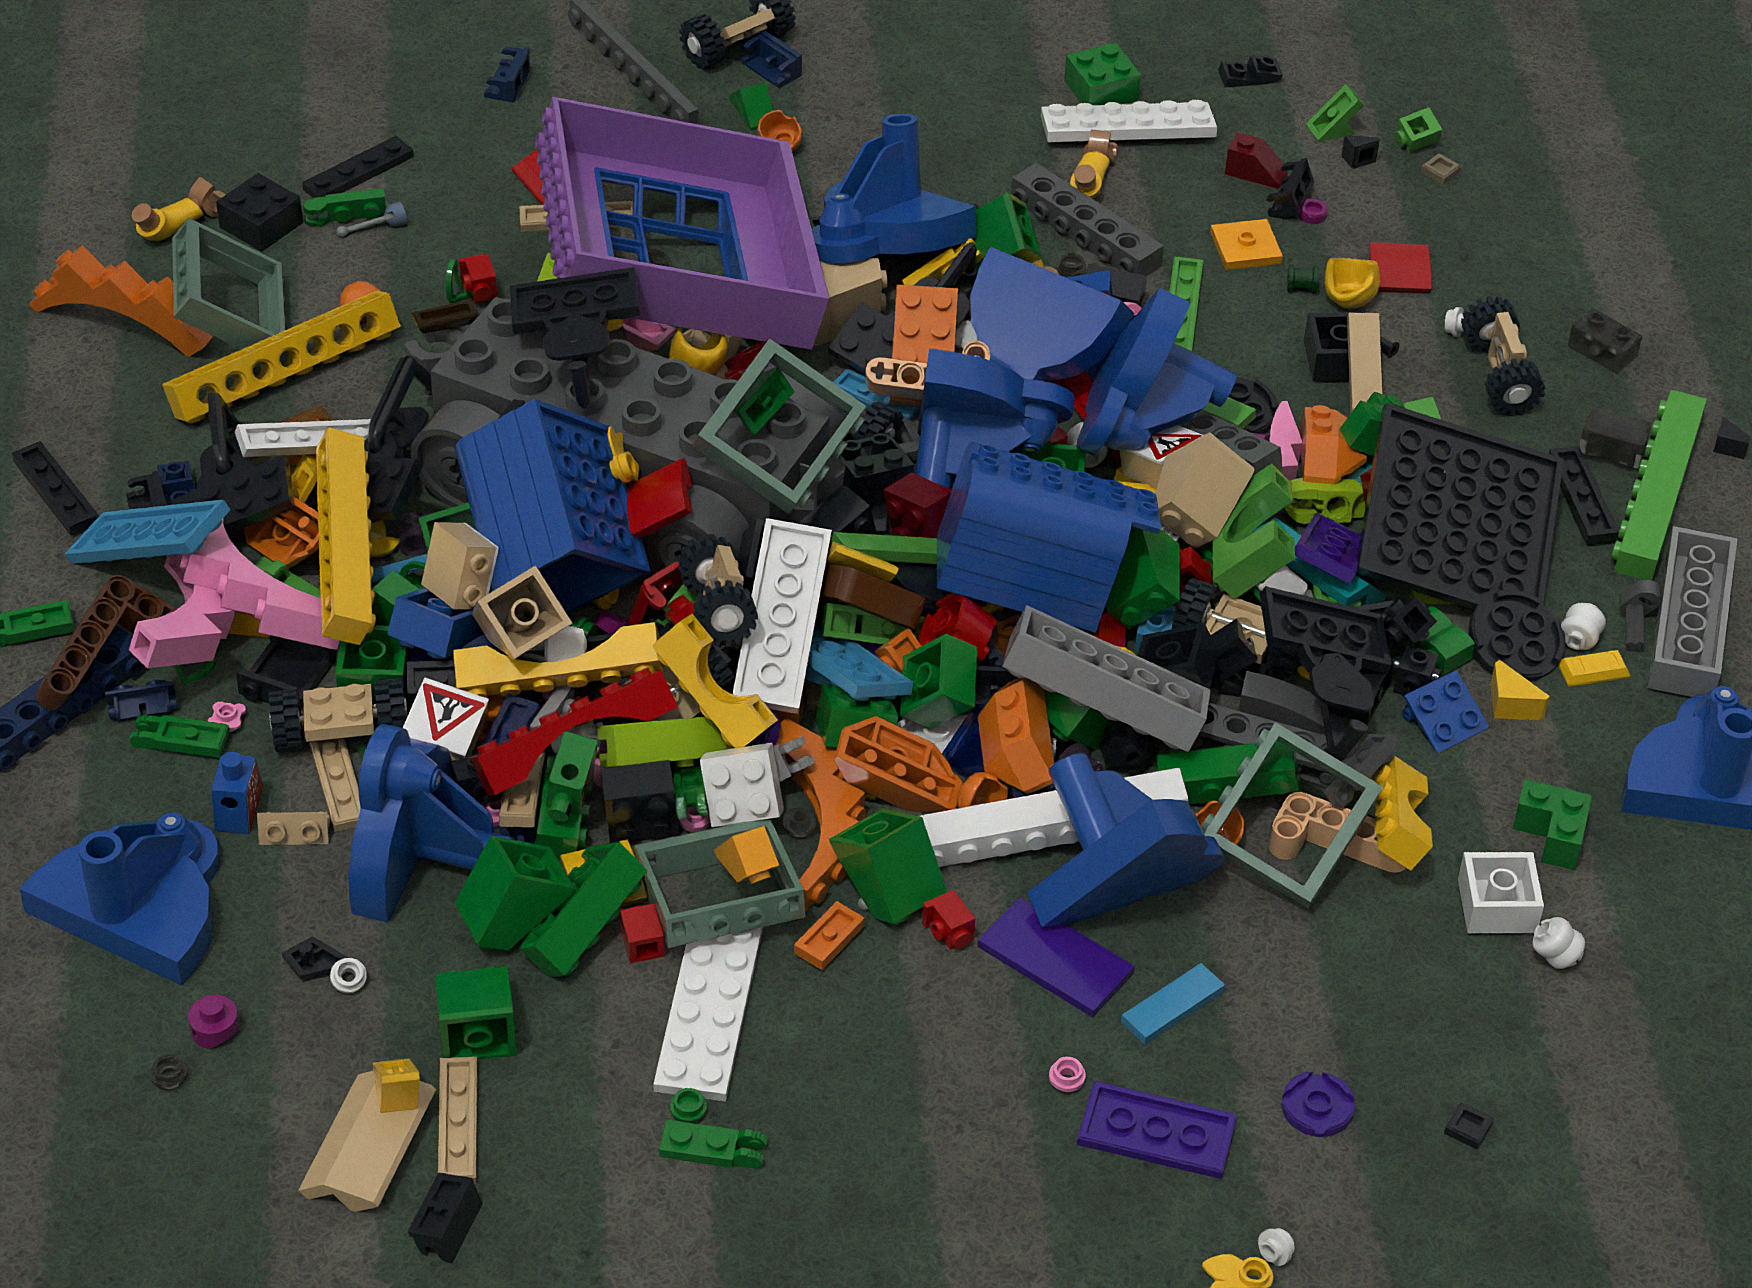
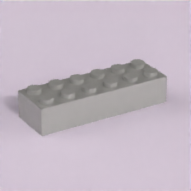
(1692, 613)
(1107, 679)

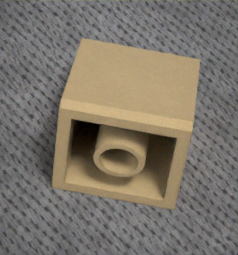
(847, 287)
(1200, 488)
(520, 614)

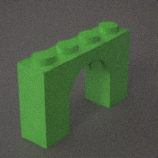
(1246, 557)

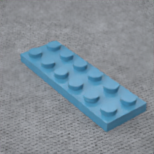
(148, 532)
(855, 668)

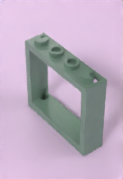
(198, 241)
(748, 471)
(1248, 769)
(697, 851)

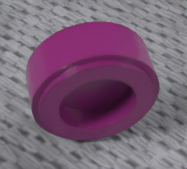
(1313, 211)
(609, 622)

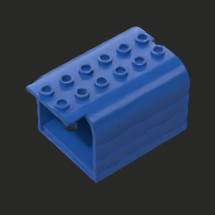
(550, 501)
(1037, 534)

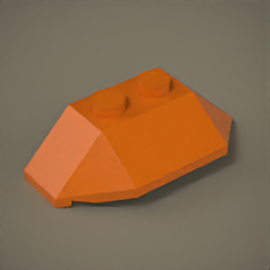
(1324, 448)
(286, 536)
(1017, 736)
(897, 766)

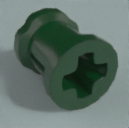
(1302, 278)

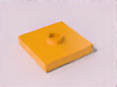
(1246, 244)

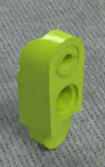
(1316, 498)

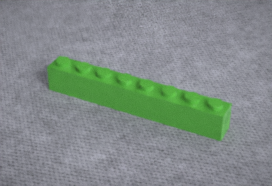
(1660, 485)

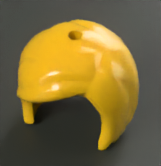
(1351, 281)
(706, 358)

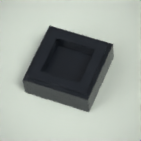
(1469, 1125)

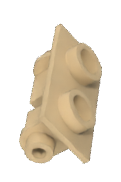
(293, 828)

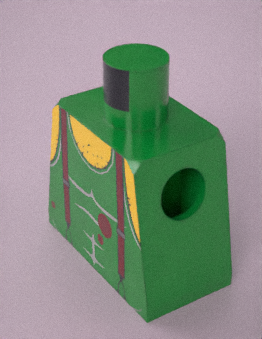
(568, 783)

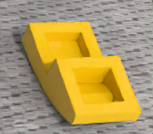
(304, 477)

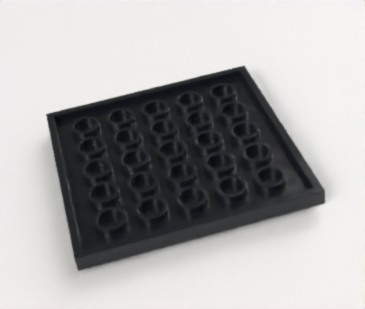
(1457, 510)

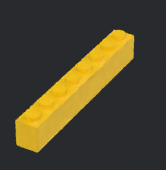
(344, 537)

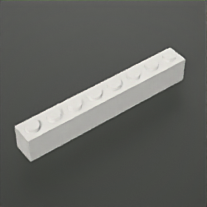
(1023, 822)

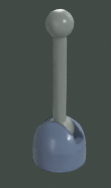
(393, 215)

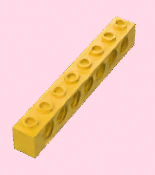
(381, 320)

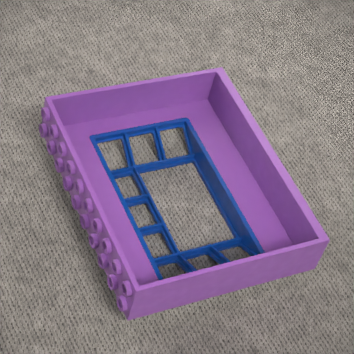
(762, 231)

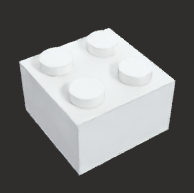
(741, 784)
(1500, 892)

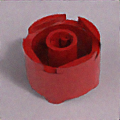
(959, 619)

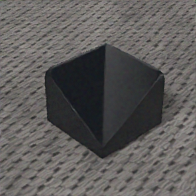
(1360, 150)
(1731, 440)

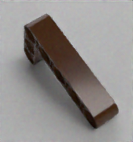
(872, 595)
(117, 602)

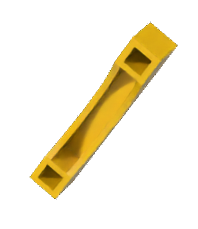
(492, 673)

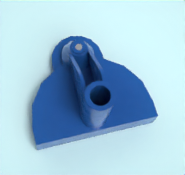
(883, 206)
(1041, 320)
(1150, 381)
(983, 404)
(1696, 764)
(408, 814)
(1127, 844)
(134, 893)

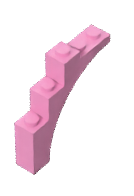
(249, 589)
(187, 633)

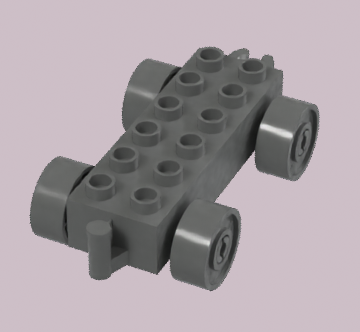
(644, 396)

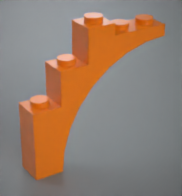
(121, 289)
(834, 803)

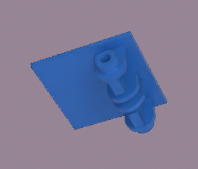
(1445, 711)

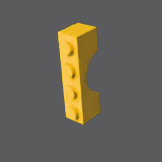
(686, 653)
(1398, 827)

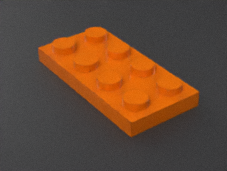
(922, 321)

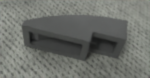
(1281, 702)

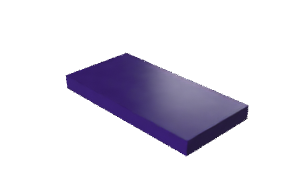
(1329, 547)
(1056, 958)
(1157, 1129)

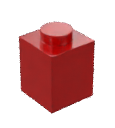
(642, 933)

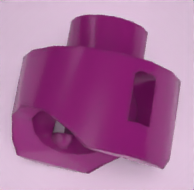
(213, 1020)

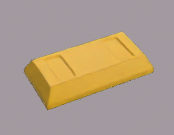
(1593, 668)

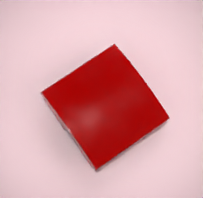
(1402, 267)
(659, 498)

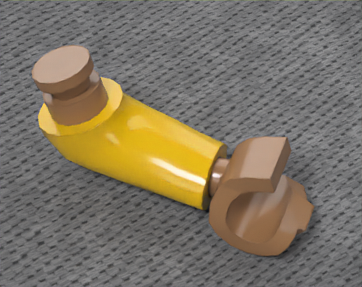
(1094, 163)
(165, 222)

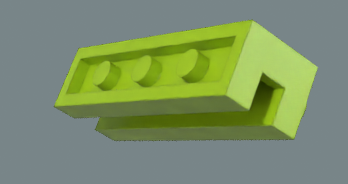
(659, 741)

